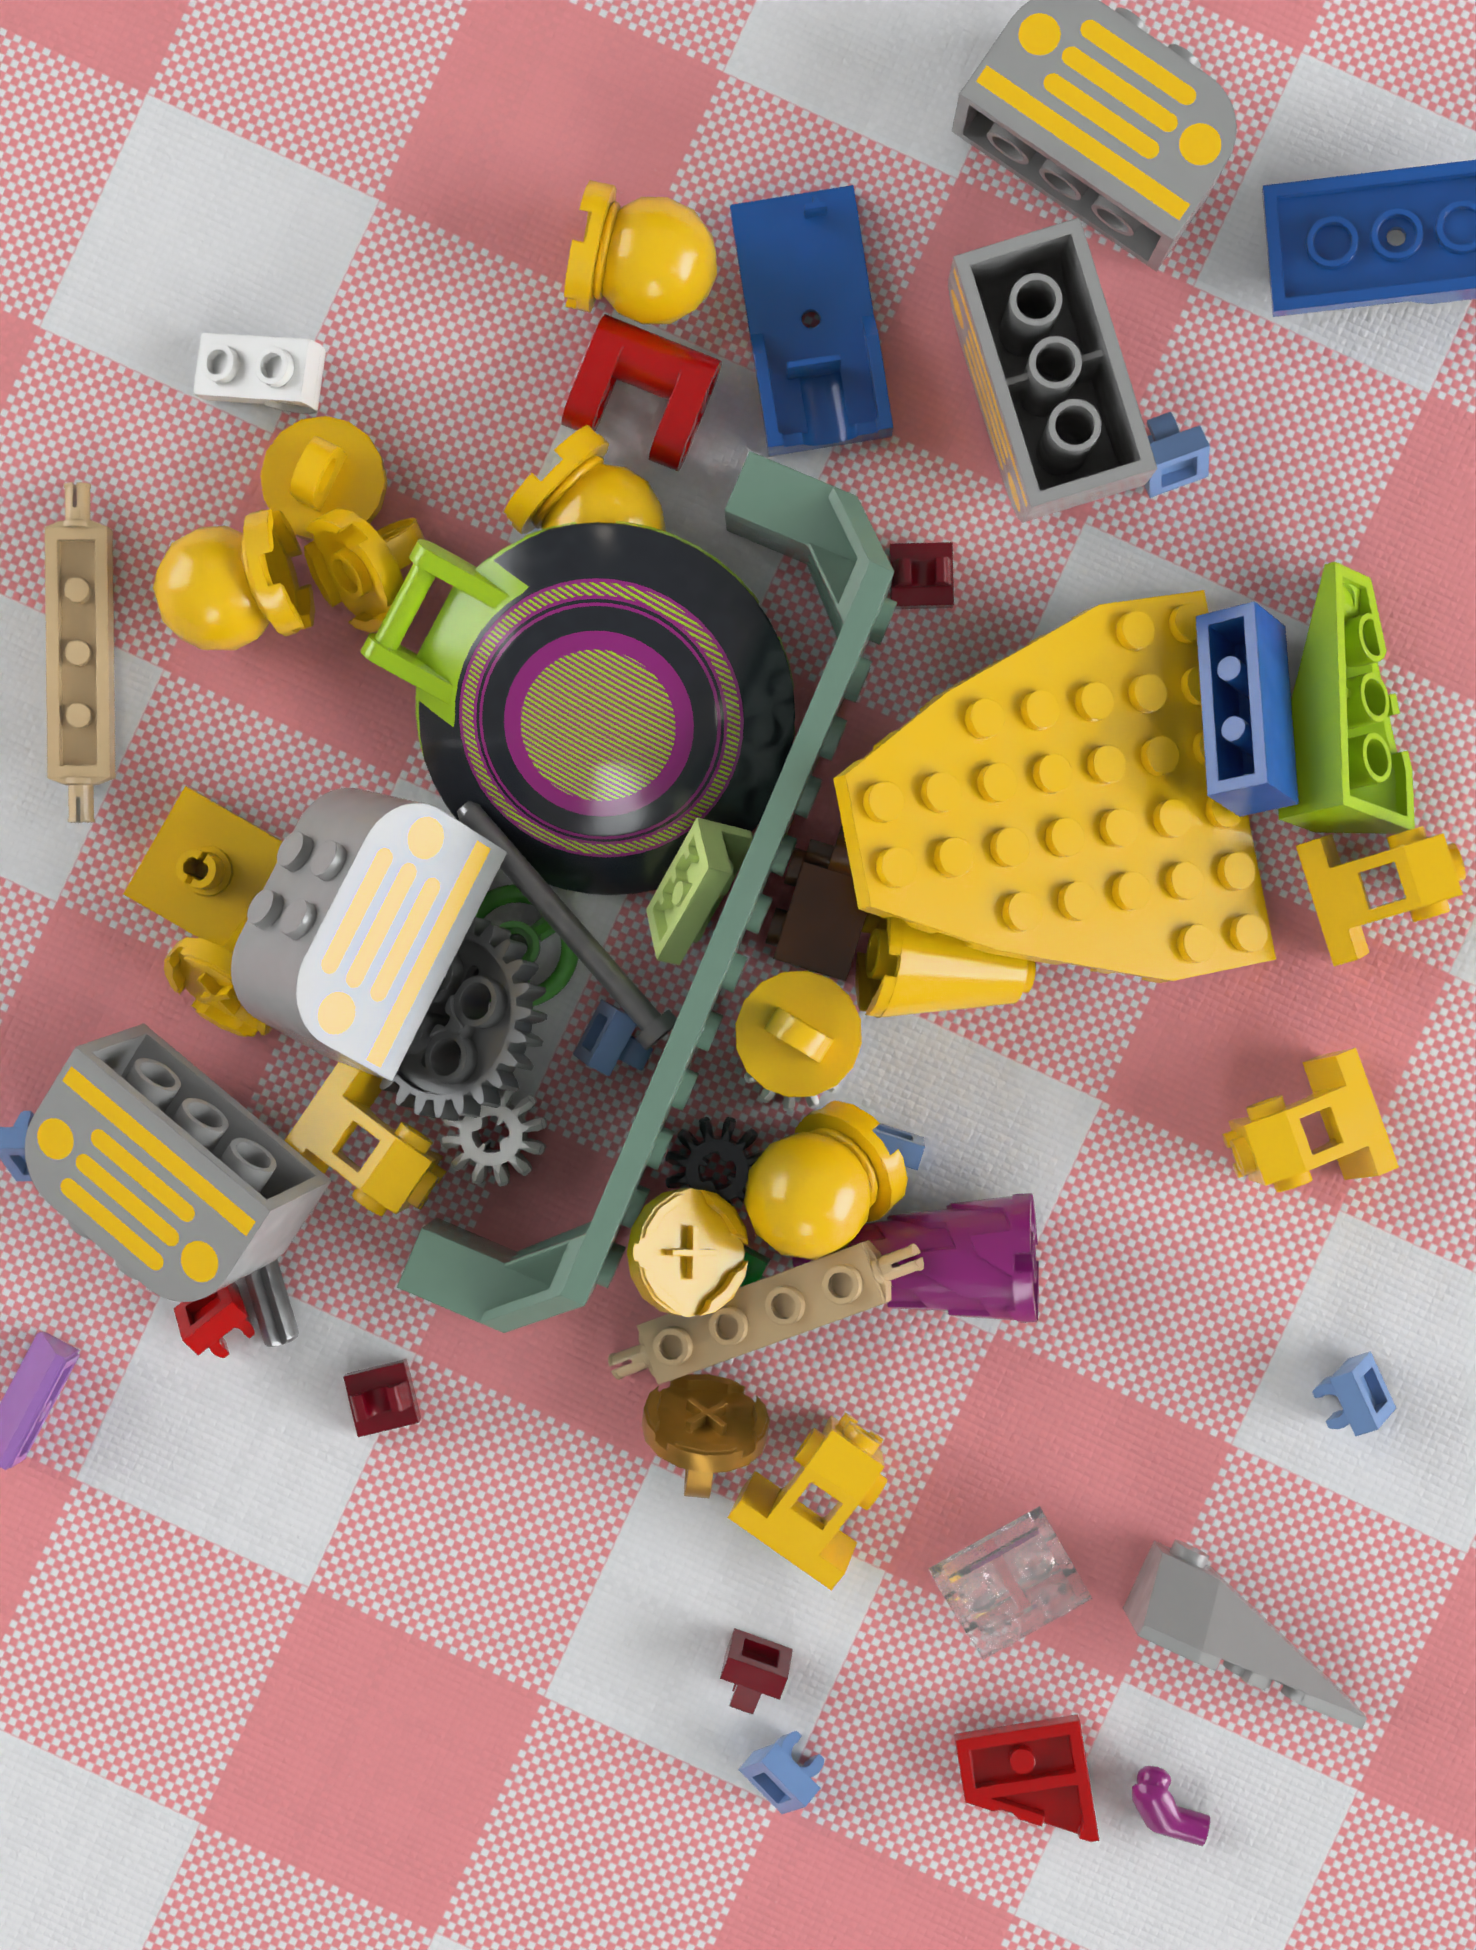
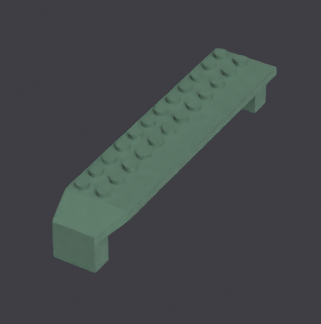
(853, 580)

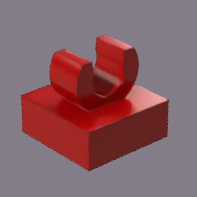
(209, 1319)

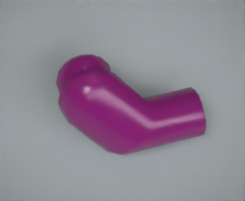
(1160, 1809)

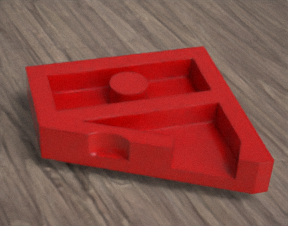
(1031, 1771)

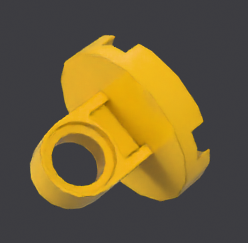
(360, 564)

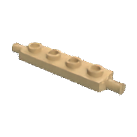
(79, 653)
(768, 1312)

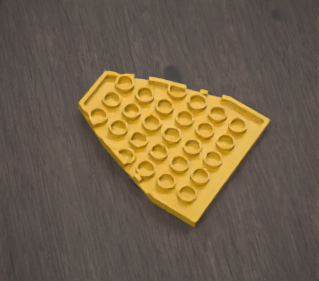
(1065, 807)

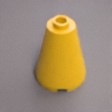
(932, 972)

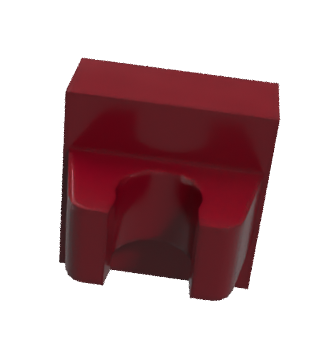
(922, 575)
(382, 1398)
(755, 1669)

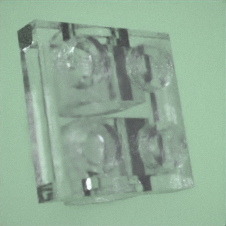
(1010, 1583)

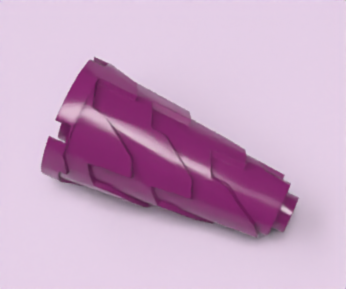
(973, 1254)

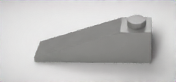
(1204, 1619)

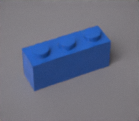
(1246, 709)

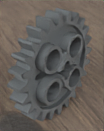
(460, 1025)

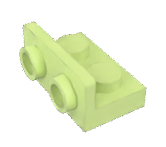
(695, 886)

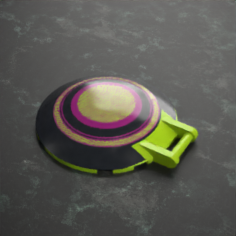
(595, 696)

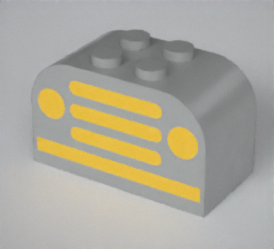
(1101, 121)
(1048, 371)
(361, 924)
(166, 1167)

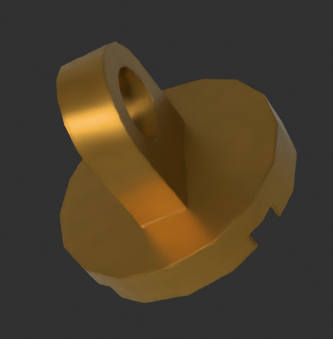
(704, 1428)

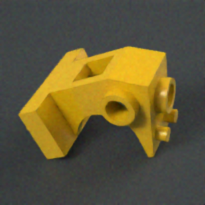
(1426, 870)
(1273, 1144)
(399, 1168)
(842, 1463)

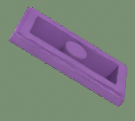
(33, 1395)

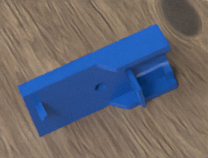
(1333, 244)
(825, 380)

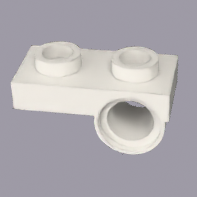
(260, 371)

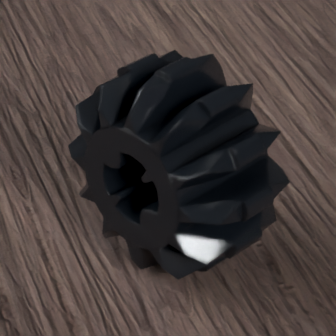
(728, 1151)

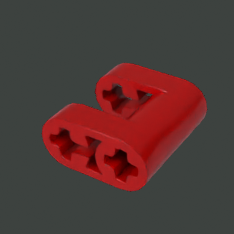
(650, 364)

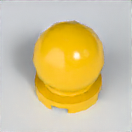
(644, 257)
(584, 490)
(229, 585)
(823, 1183)

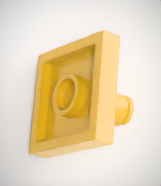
(204, 868)

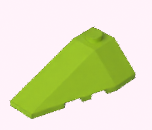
(1341, 719)

